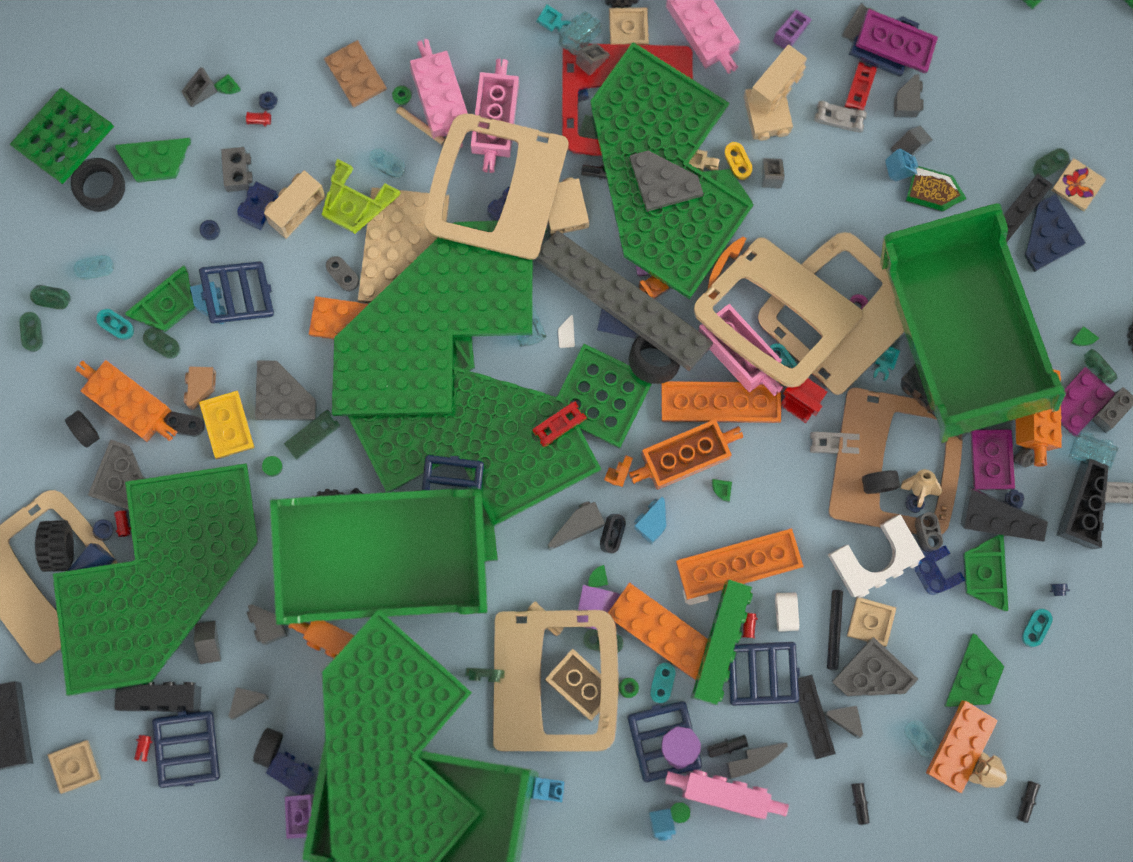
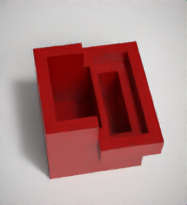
(804, 400)

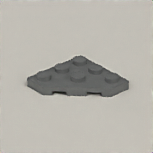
(663, 181)
(281, 395)
(115, 469)
(874, 673)

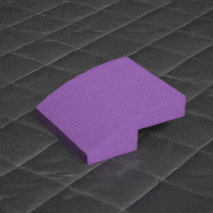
(595, 599)

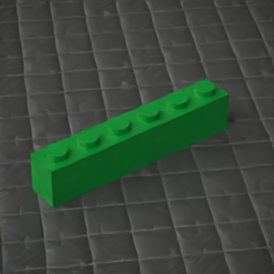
(721, 642)

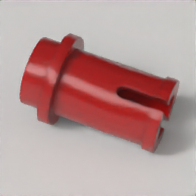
(258, 118)
(122, 523)
(749, 626)
(142, 746)

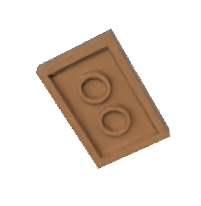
(355, 74)

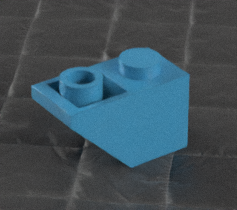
(901, 165)
(201, 305)
(653, 522)
(548, 789)
(662, 824)

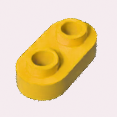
(738, 161)

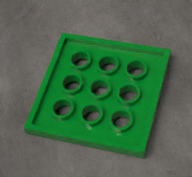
(61, 146)
(623, 373)

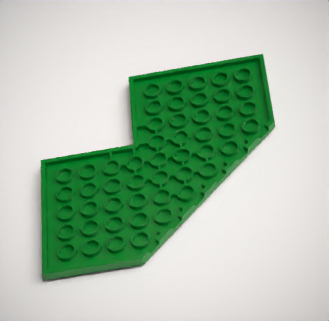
(663, 112)
(401, 344)
(490, 425)
(133, 615)
(379, 713)

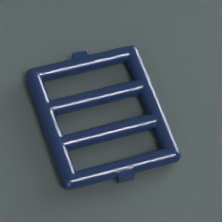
(231, 316)
(452, 461)
(773, 698)
(638, 737)
(211, 756)

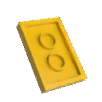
(226, 425)

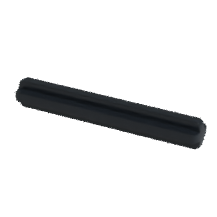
(835, 630)

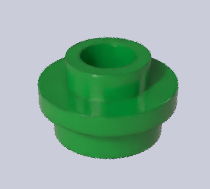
(401, 100)
(631, 681)

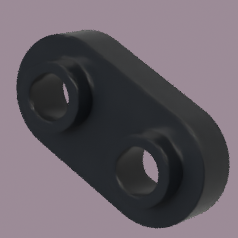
(183, 424)
(612, 533)

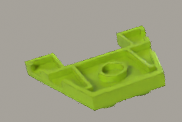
(349, 207)

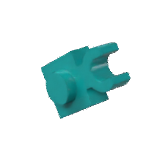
(551, 19)
(886, 361)

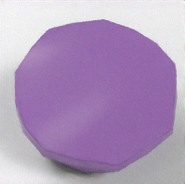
(680, 747)

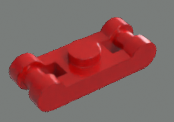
(861, 86)
(559, 424)

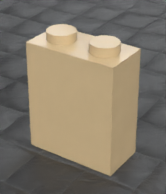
(773, 124)
(568, 208)

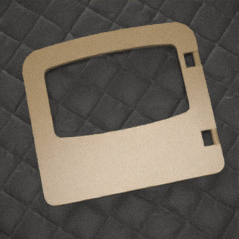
(530, 193)
(798, 289)
(866, 341)
(22, 605)
(518, 695)

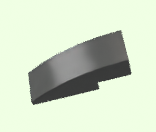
(754, 760)

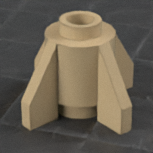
(922, 485)
(989, 772)

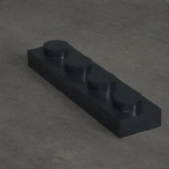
(1026, 203)
(814, 718)

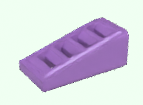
(783, 38)

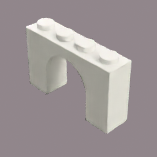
(904, 554)

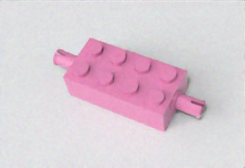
(706, 31)
(437, 89)
(497, 101)
(741, 369)
(728, 796)

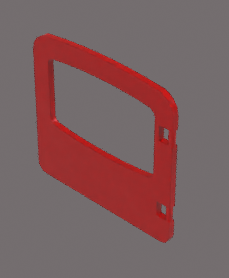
(676, 56)

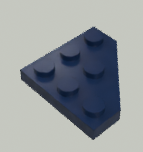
(879, 61)
(1051, 234)

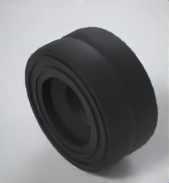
(82, 429)
(880, 482)
(267, 747)

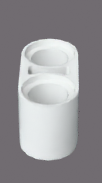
(787, 611)

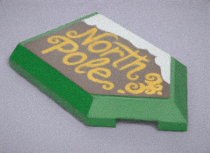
(934, 190)

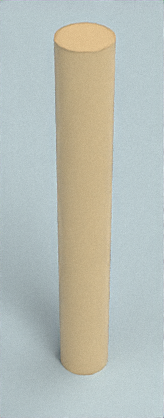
(419, 124)

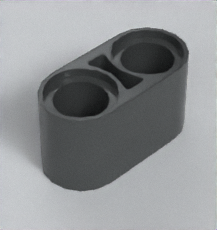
(932, 531)

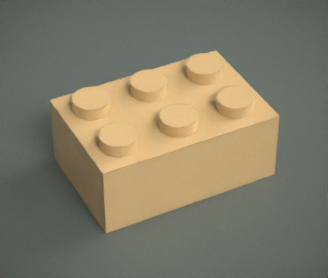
(778, 80)
(294, 204)
(578, 684)

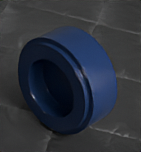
(209, 230)
(103, 530)

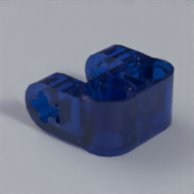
(935, 573)

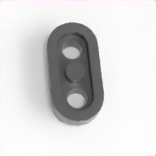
(341, 273)

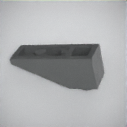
(582, 522)

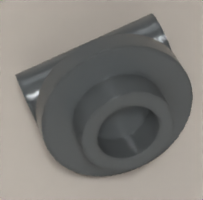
(1024, 457)

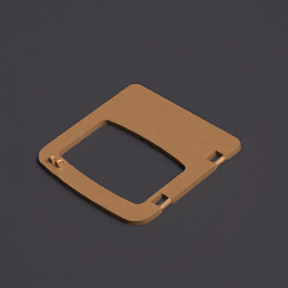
(873, 422)

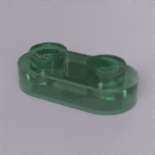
(1051, 162)
(51, 297)
(31, 332)
(160, 342)
(1101, 367)
(596, 646)
(492, 674)

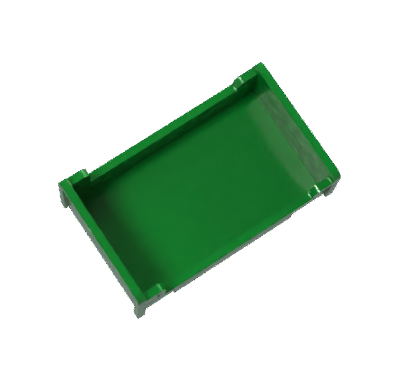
(969, 322)
(378, 552)
(495, 790)

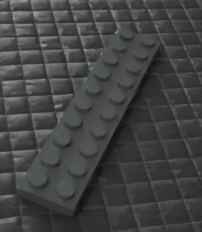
(624, 300)

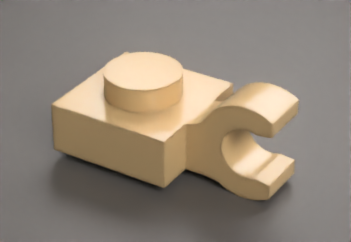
(701, 160)

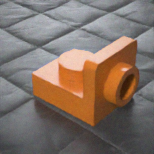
(653, 287)
(619, 475)

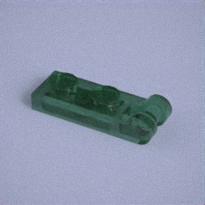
(311, 435)

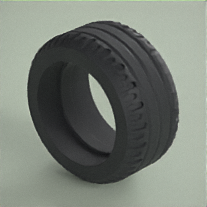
(88, 168)
(646, 371)

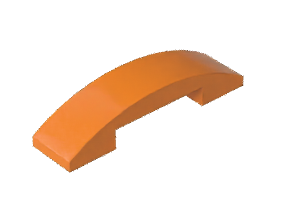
(733, 252)

